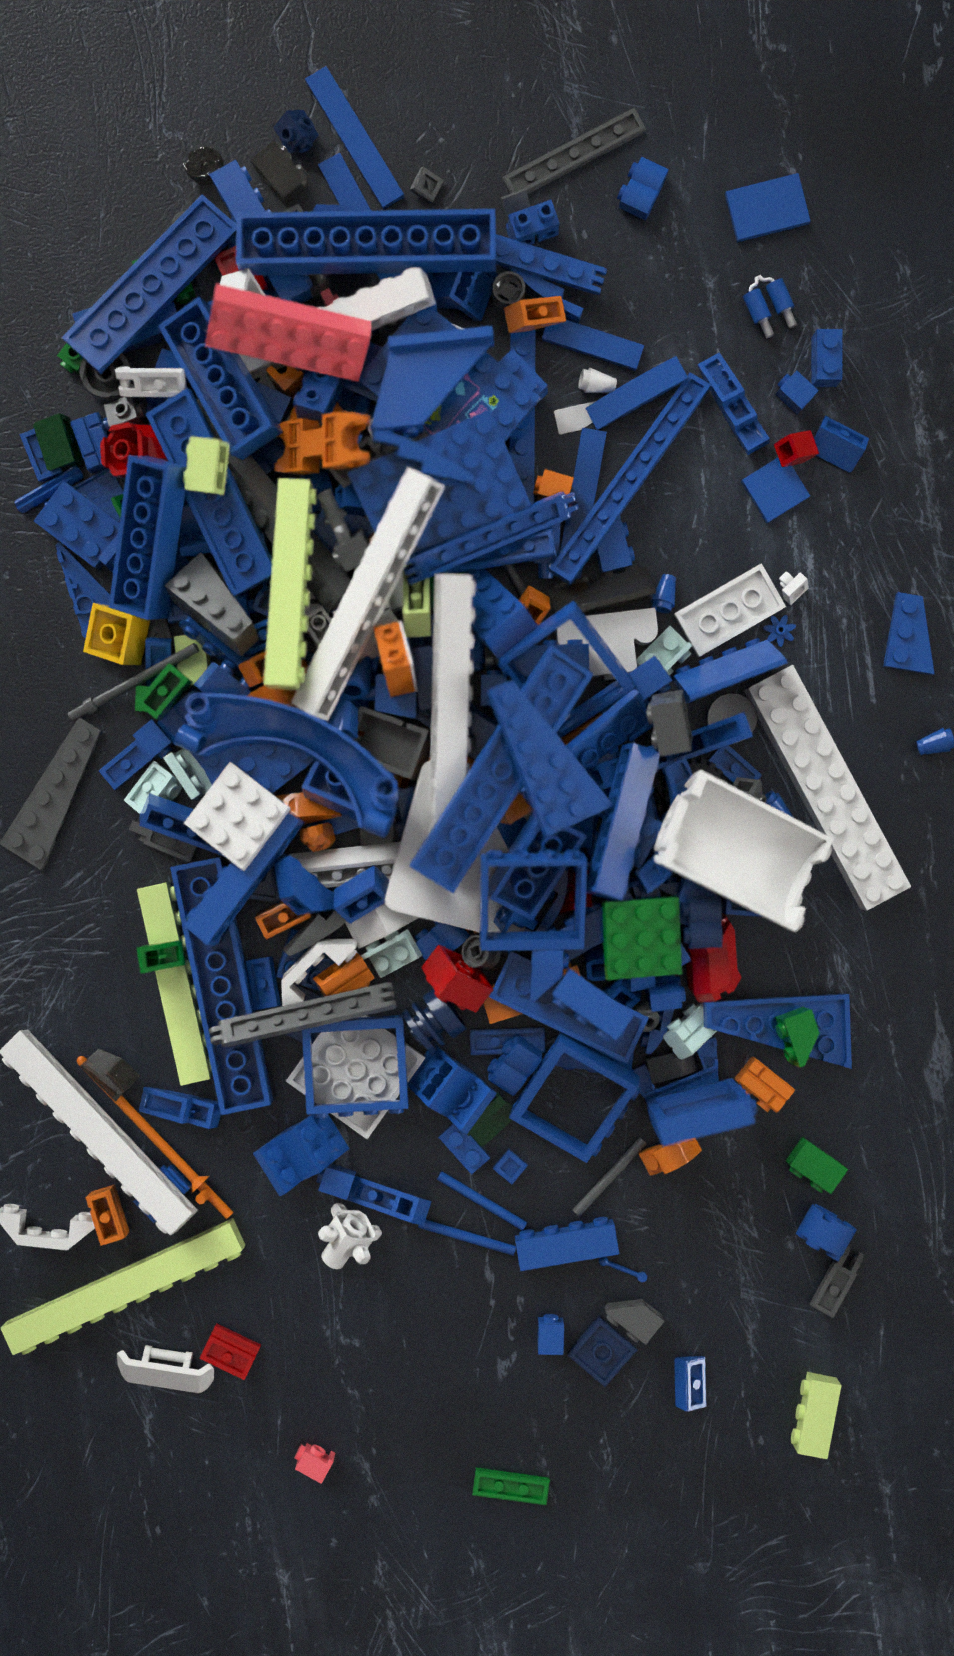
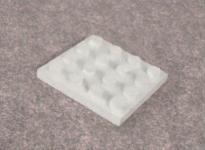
(356, 1069)

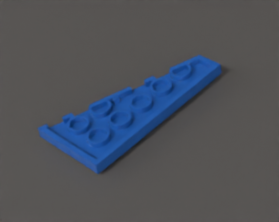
(551, 775)
(757, 1022)

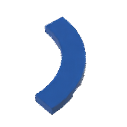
(652, 874)

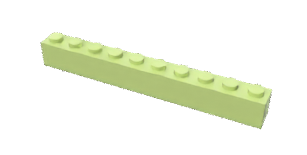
(122, 1287)

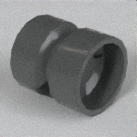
(507, 289)
(486, 960)

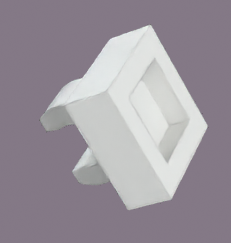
(793, 587)

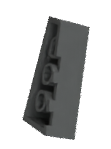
(210, 603)

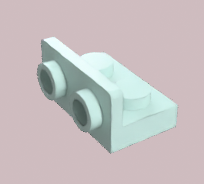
(668, 648)
(188, 773)
(154, 781)
(393, 953)

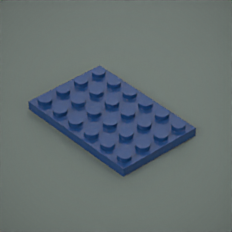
(474, 447)

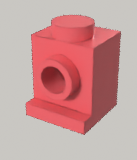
(314, 1461)

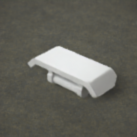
(165, 1375)

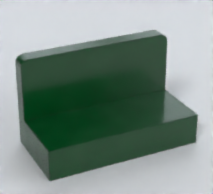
(58, 442)
(491, 1120)

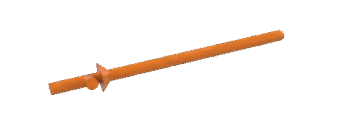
(197, 1181)

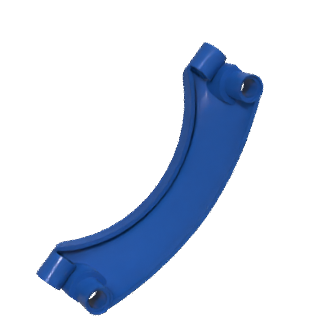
(245, 720)

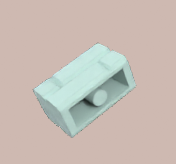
(688, 1033)

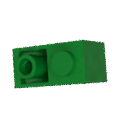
(798, 1033)

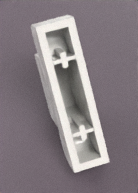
(619, 633)

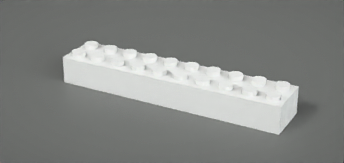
(827, 788)

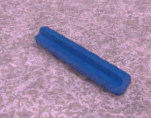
(47, 489)

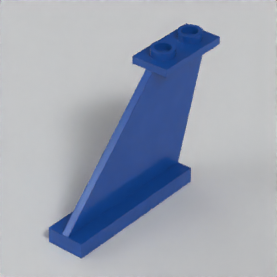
(423, 373)

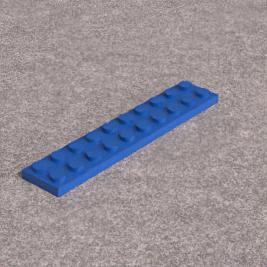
(495, 778)

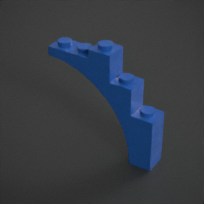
(704, 740)

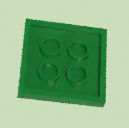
(642, 938)

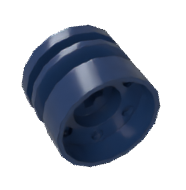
(433, 1021)

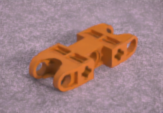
(333, 443)

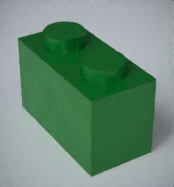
(164, 692)
(816, 1165)

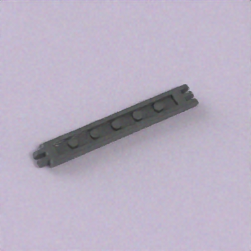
(303, 1015)

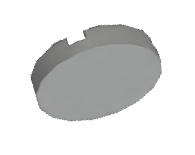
(729, 706)

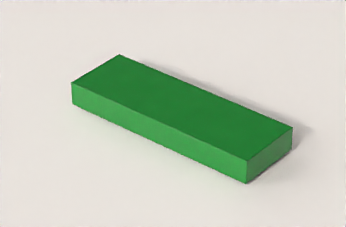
(511, 1486)

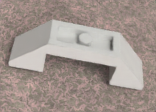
(337, 949)
(13, 1222)

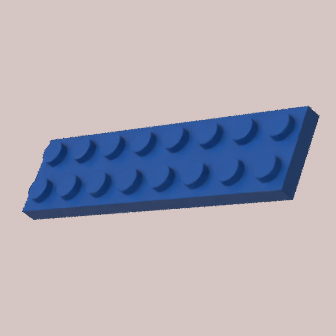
(150, 284)
(222, 518)

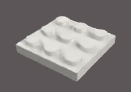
(237, 816)

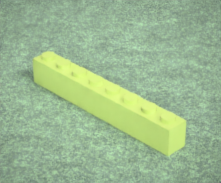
(289, 584)
(176, 986)

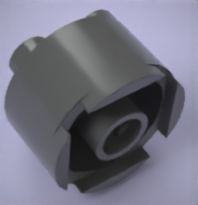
(100, 388)

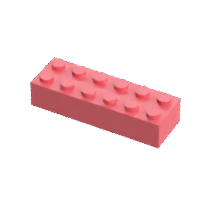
(288, 333)

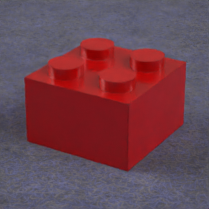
(456, 980)

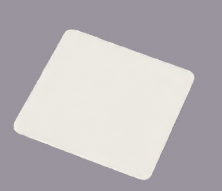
(421, 897)

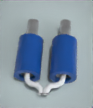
(781, 301)

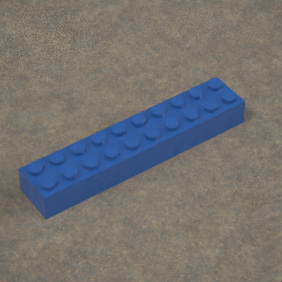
(366, 241)
(222, 994)

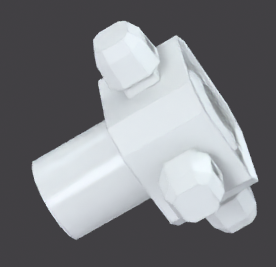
(348, 1236)

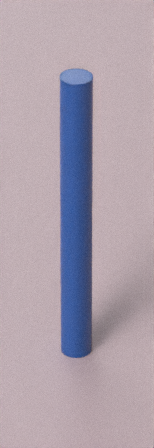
(481, 1200)
(468, 1237)

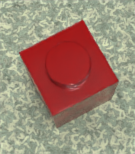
(796, 448)

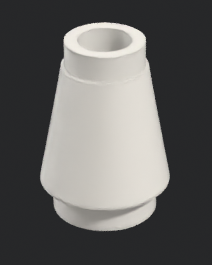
(596, 382)

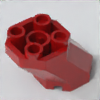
(126, 441)
(713, 969)

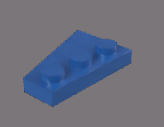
(908, 636)

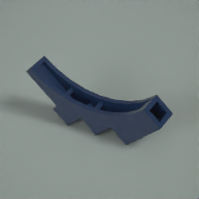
(481, 725)

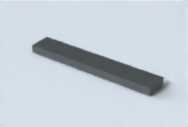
(575, 153)

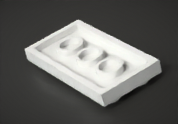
(729, 610)

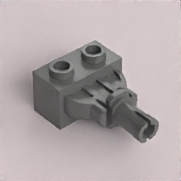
(350, 545)

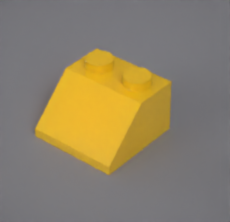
(116, 635)

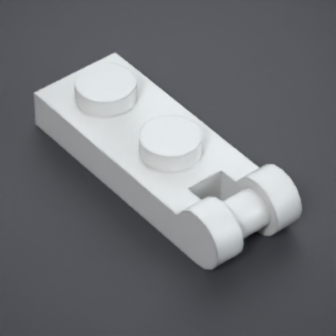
(150, 381)

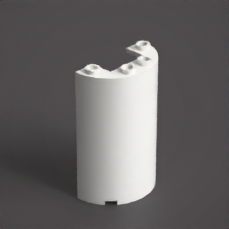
(741, 849)

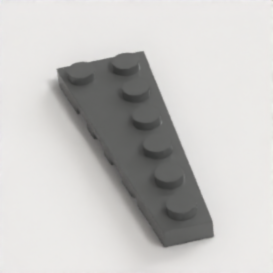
(44, 812)

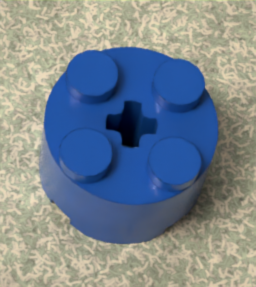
(826, 1231)

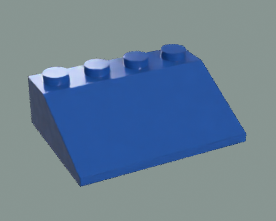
(728, 670)

